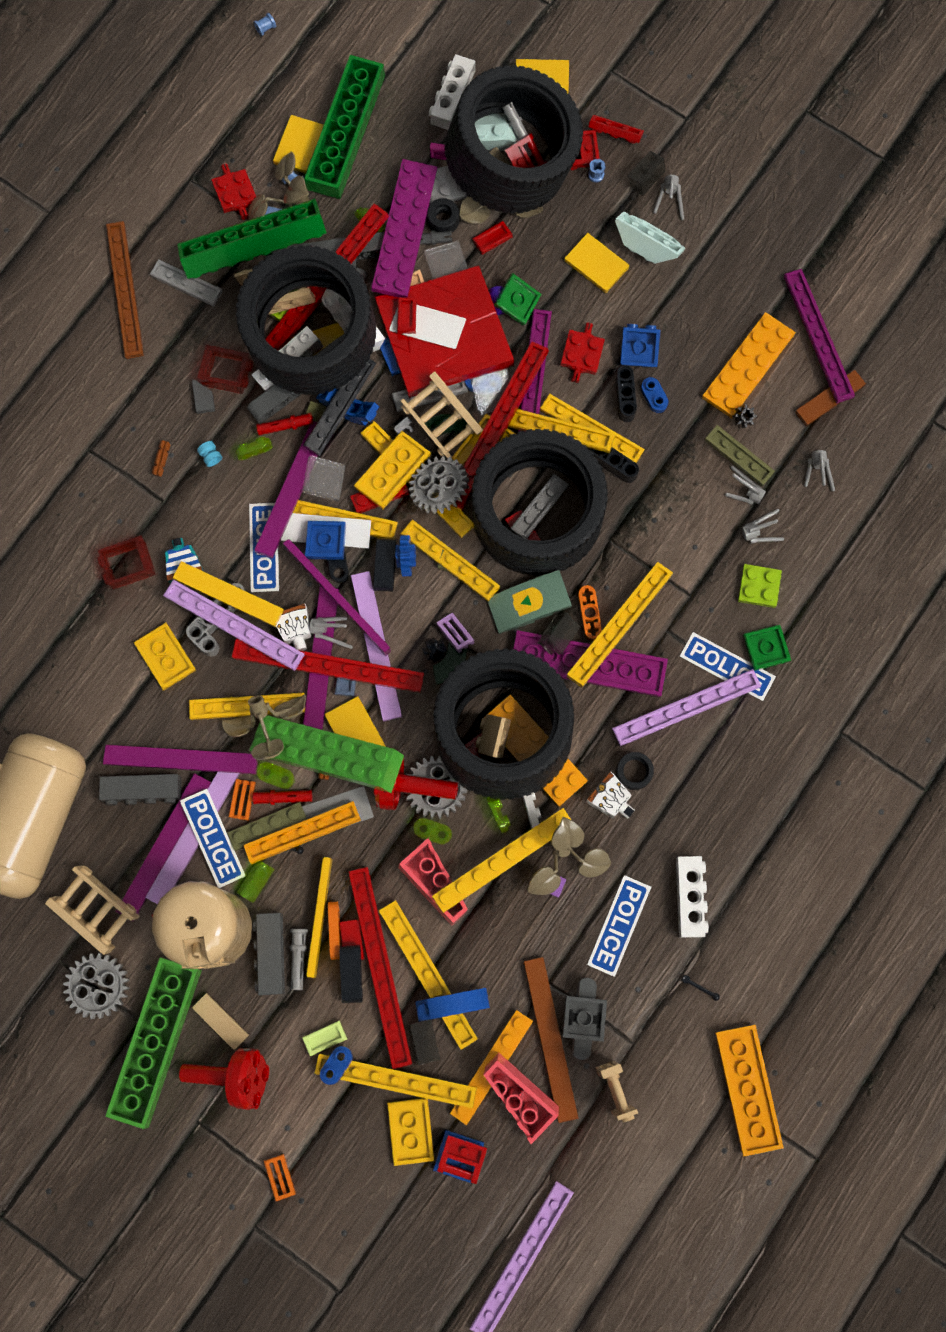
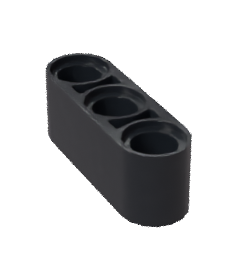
(626, 385)
(618, 469)
(385, 564)
(351, 974)

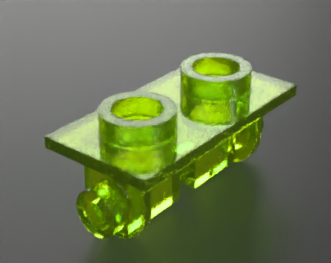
(255, 881)

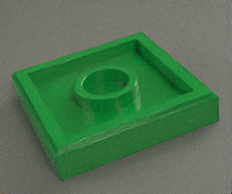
(517, 299)
(766, 647)

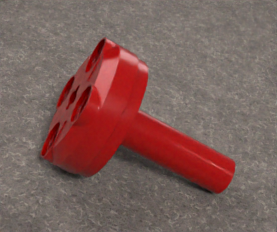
(414, 785)
(243, 1078)

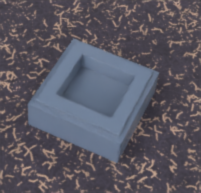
(345, 687)

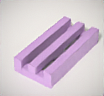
(463, 644)

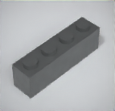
(140, 788)
(270, 954)

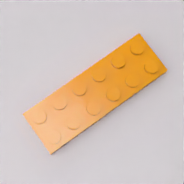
(748, 365)
(526, 739)
(749, 1090)

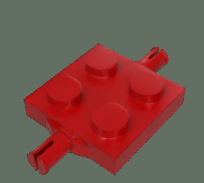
(234, 191)
(582, 352)

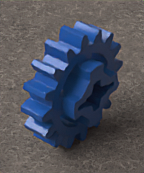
(405, 555)

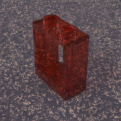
(207, 365)
(122, 547)

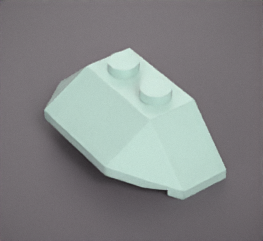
(495, 132)
(647, 239)

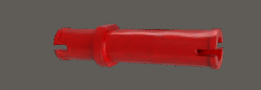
(284, 424)
(282, 797)

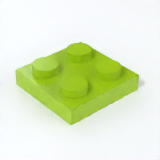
(759, 586)

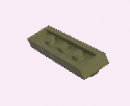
(739, 455)
(267, 825)

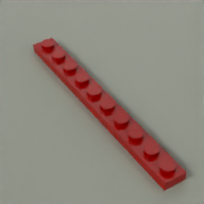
(349, 250)
(504, 412)
(339, 668)
(380, 968)

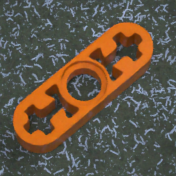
(582, 600)
(334, 930)

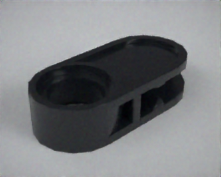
(338, 564)

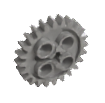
(439, 485)
(444, 805)
(90, 1003)

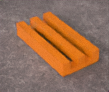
(252, 784)
(287, 1174)

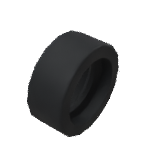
(649, 770)

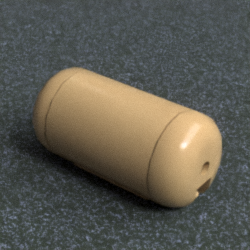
(35, 798)
(201, 926)

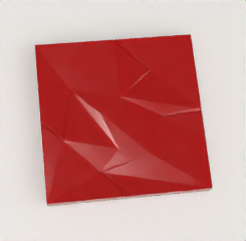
(480, 346)

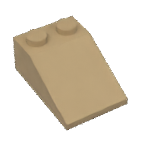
(493, 736)

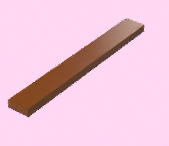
(125, 290)
(551, 1039)

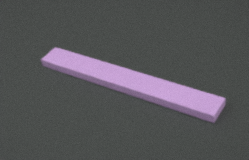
(369, 612)
(234, 625)
(686, 707)
(187, 843)
(522, 1259)

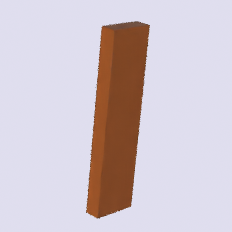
(825, 401)

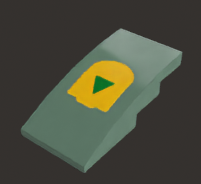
(529, 602)

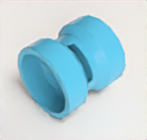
(209, 453)

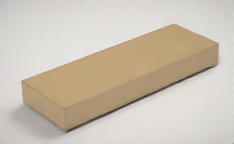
(220, 1021)

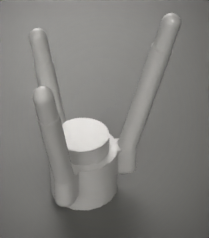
(671, 186)
(820, 461)
(755, 492)
(751, 530)
(320, 625)

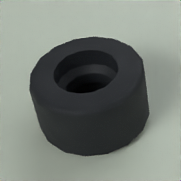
(439, 206)

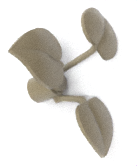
(295, 194)
(475, 213)
(258, 708)
(566, 836)

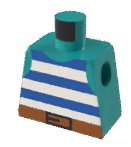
(180, 553)

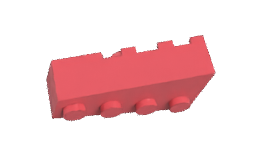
(429, 877)
(521, 1097)

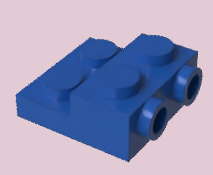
(640, 346)

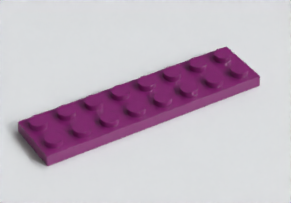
(404, 229)
(619, 670)

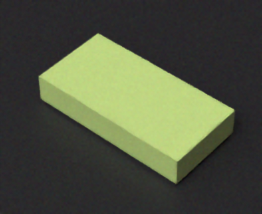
(324, 1038)

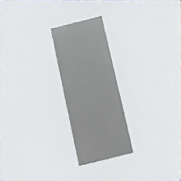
(357, 795)

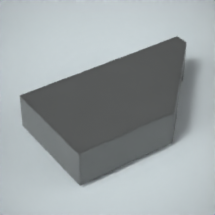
(203, 398)

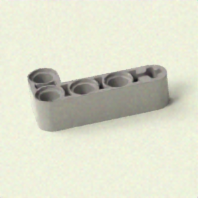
(206, 631)

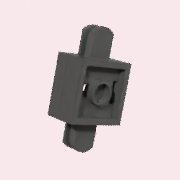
(584, 1018)

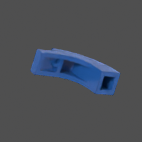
(358, 412)
(452, 1004)

